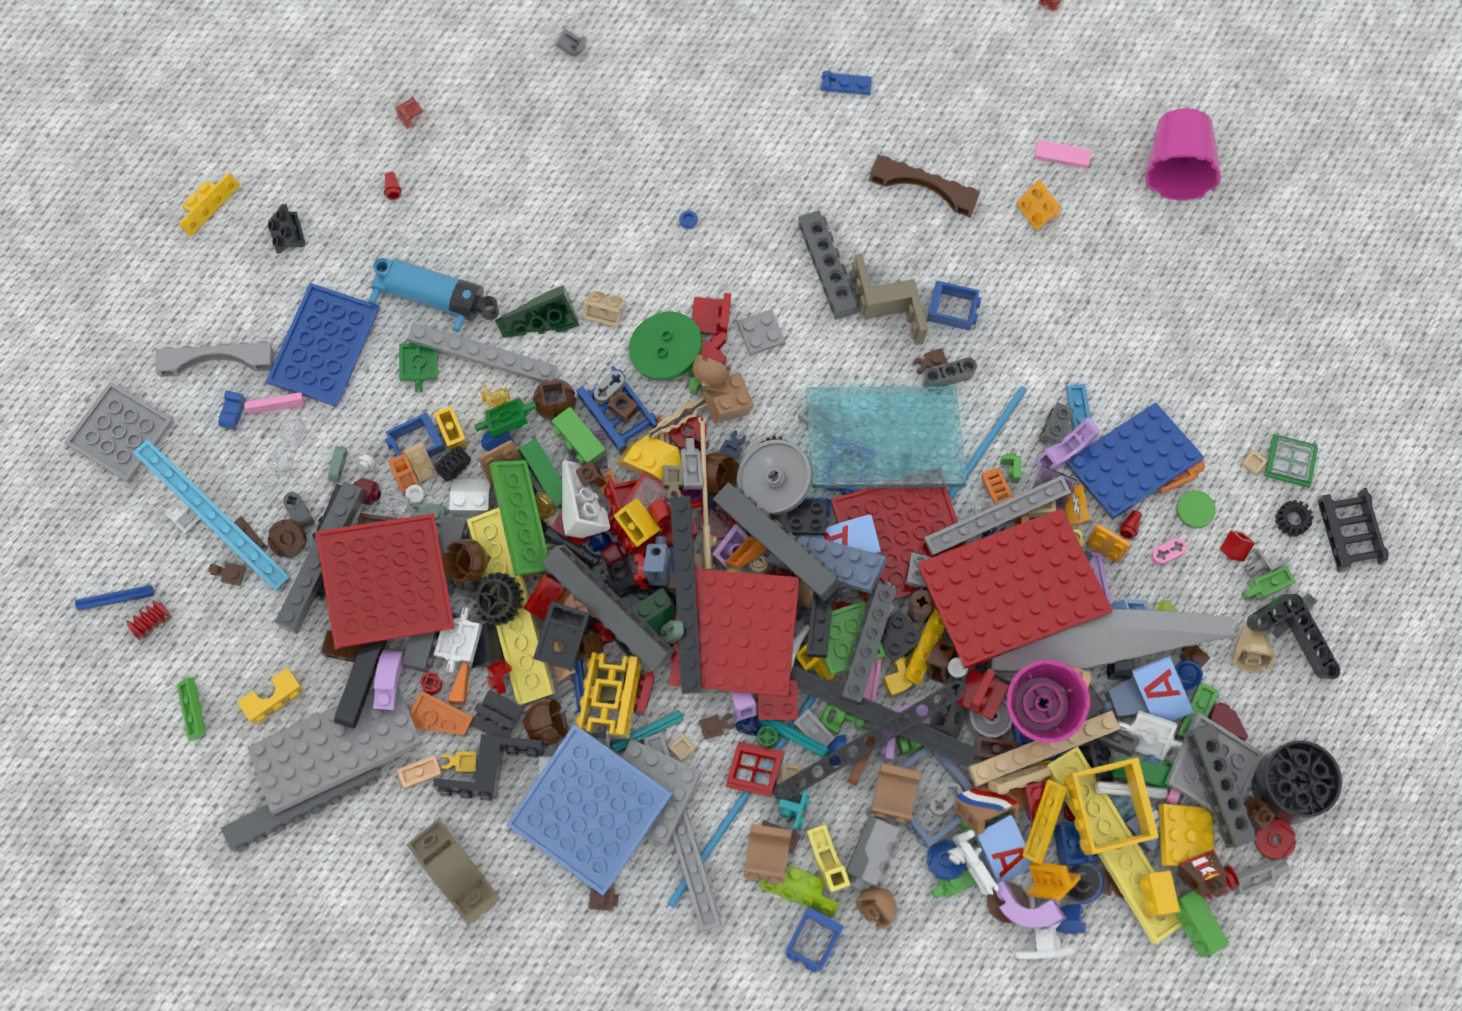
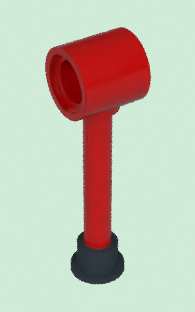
(662, 511)

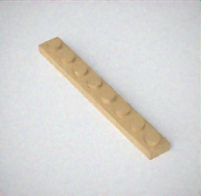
(1039, 751)

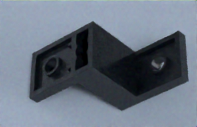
(565, 625)
(489, 767)

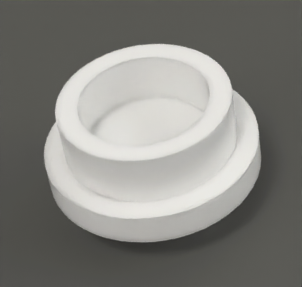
(366, 463)
(415, 493)
(956, 669)

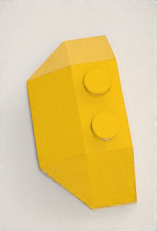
(649, 456)

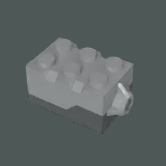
(872, 854)

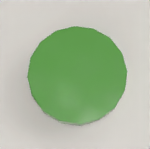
(1196, 509)

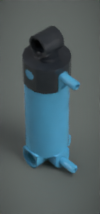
(433, 290)

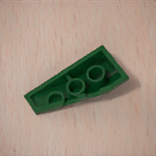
(544, 313)

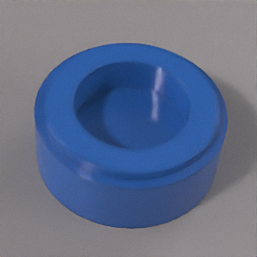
(688, 219)

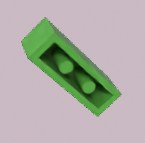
(578, 437)
(1200, 924)

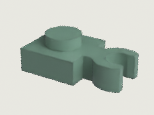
(438, 510)

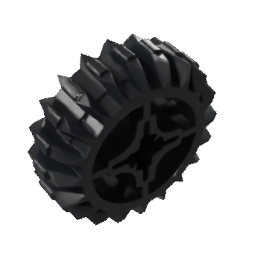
(505, 585)

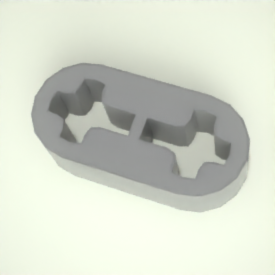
(606, 383)
(942, 795)

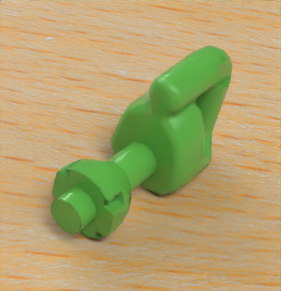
(838, 721)

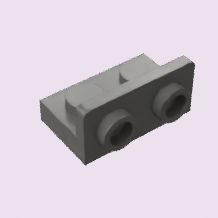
(1056, 423)

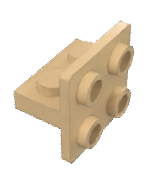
(603, 308)

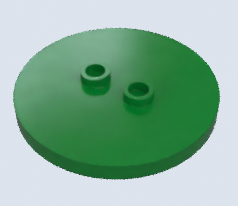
(665, 346)

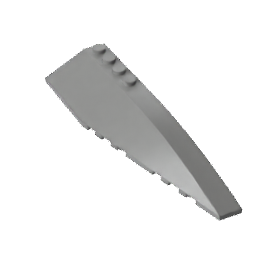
(1119, 637)

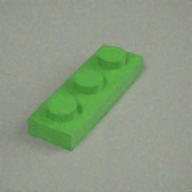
(1201, 703)
(191, 709)

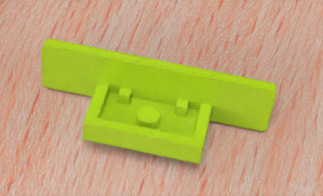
(803, 889)

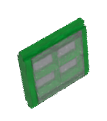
(1291, 460)

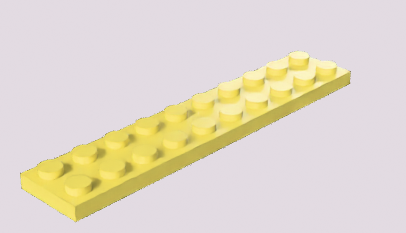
(521, 636)
(1106, 825)

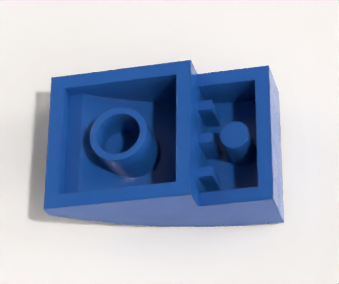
(1068, 846)

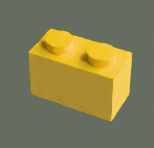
(450, 428)
(637, 522)
(1159, 894)

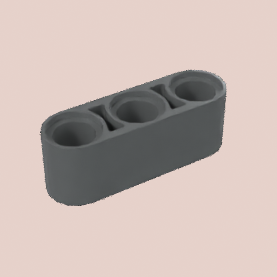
(955, 367)

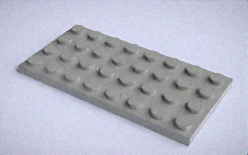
(325, 754)

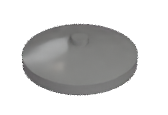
(775, 476)

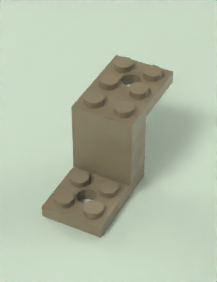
(889, 299)
(453, 872)

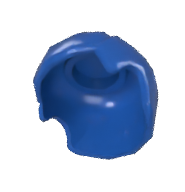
(1189, 674)

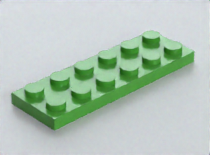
(519, 516)

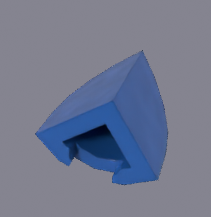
(489, 442)
(837, 743)
(1073, 922)

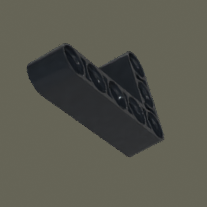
(1299, 630)

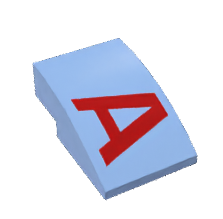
(854, 533)
(1163, 690)
(1003, 849)

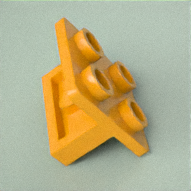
(1039, 205)
(1051, 881)

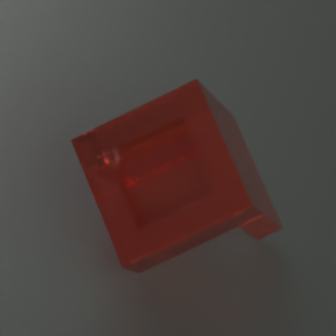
(407, 111)

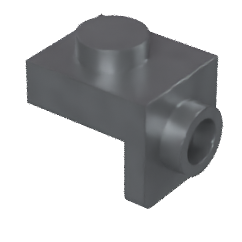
(570, 43)

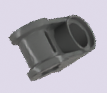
(299, 511)

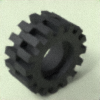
(453, 463)
(1282, 520)

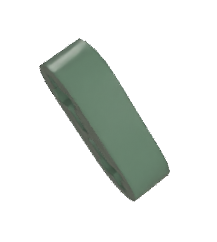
(337, 464)
(672, 631)

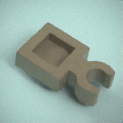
(672, 477)

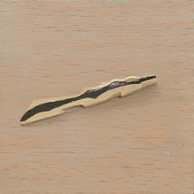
(680, 417)

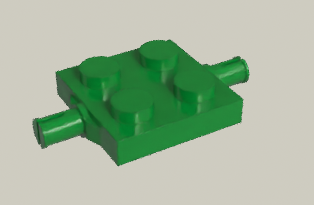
(417, 364)
(506, 417)

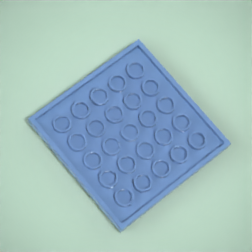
(589, 809)

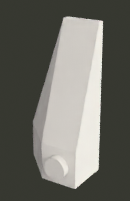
(580, 509)

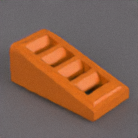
(992, 478)
(745, 553)
(459, 690)

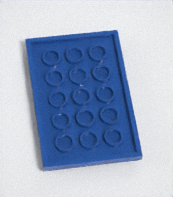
(323, 344)
(1134, 460)

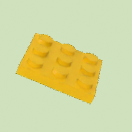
(1184, 833)

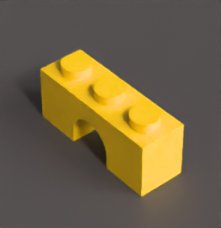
(286, 689)

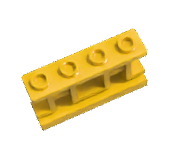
(624, 698)

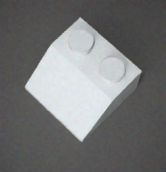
(470, 497)

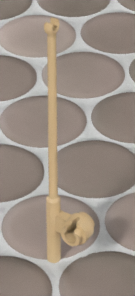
(708, 541)

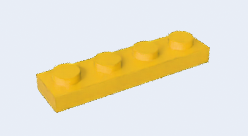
(1045, 821)

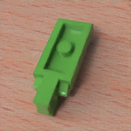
(1269, 583)
(954, 886)

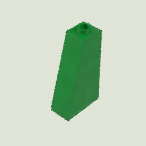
(542, 470)

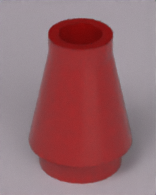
(391, 186)
(1130, 526)

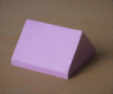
(728, 546)

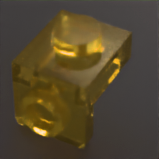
(495, 398)
(544, 505)

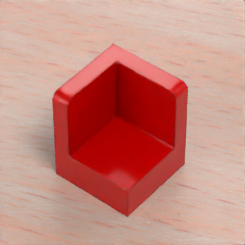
(1237, 545)

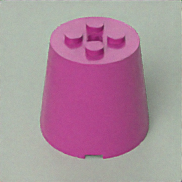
(1183, 156)
(1064, 710)

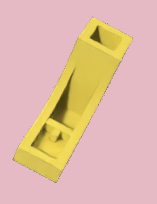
(826, 858)

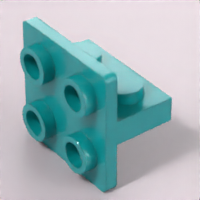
(789, 809)

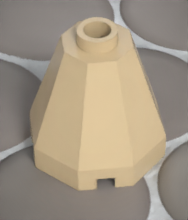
(1253, 651)

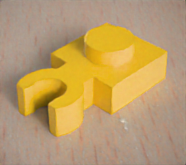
(464, 762)

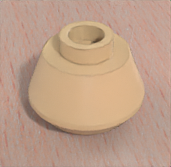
(761, 567)

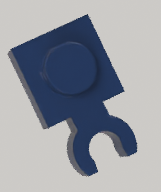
(732, 448)

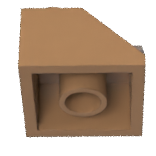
(728, 399)

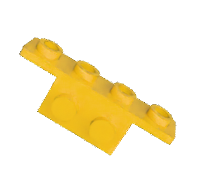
(206, 202)
(920, 654)

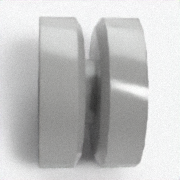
(983, 727)

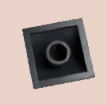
(488, 647)

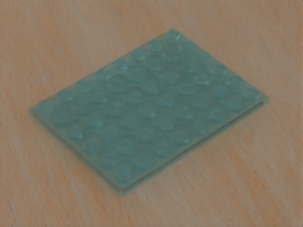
(885, 437)

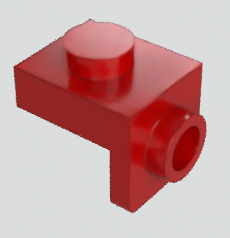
(495, 674)

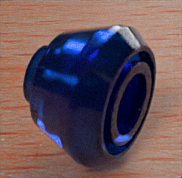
(599, 541)
(749, 726)

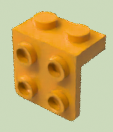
(1108, 543)

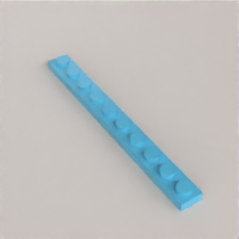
(211, 514)

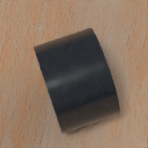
(1272, 795)

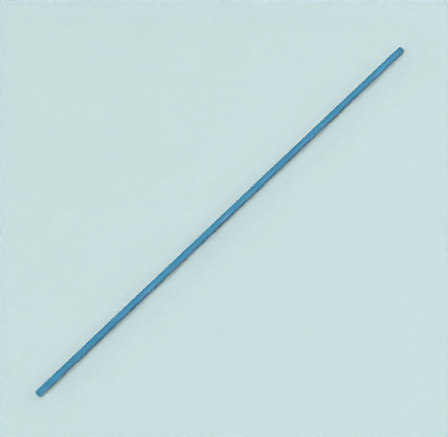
(811, 699)

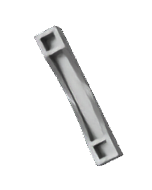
(177, 360)

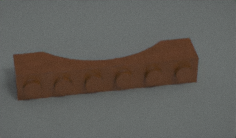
(890, 172)

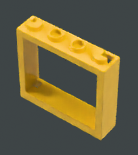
(1140, 801)

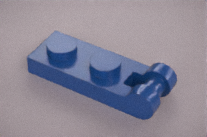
(846, 83)

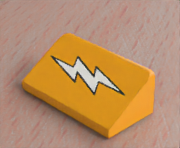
(1076, 508)

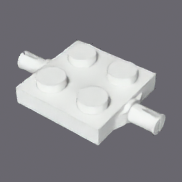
(460, 642)
(1154, 733)

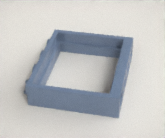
(958, 777)

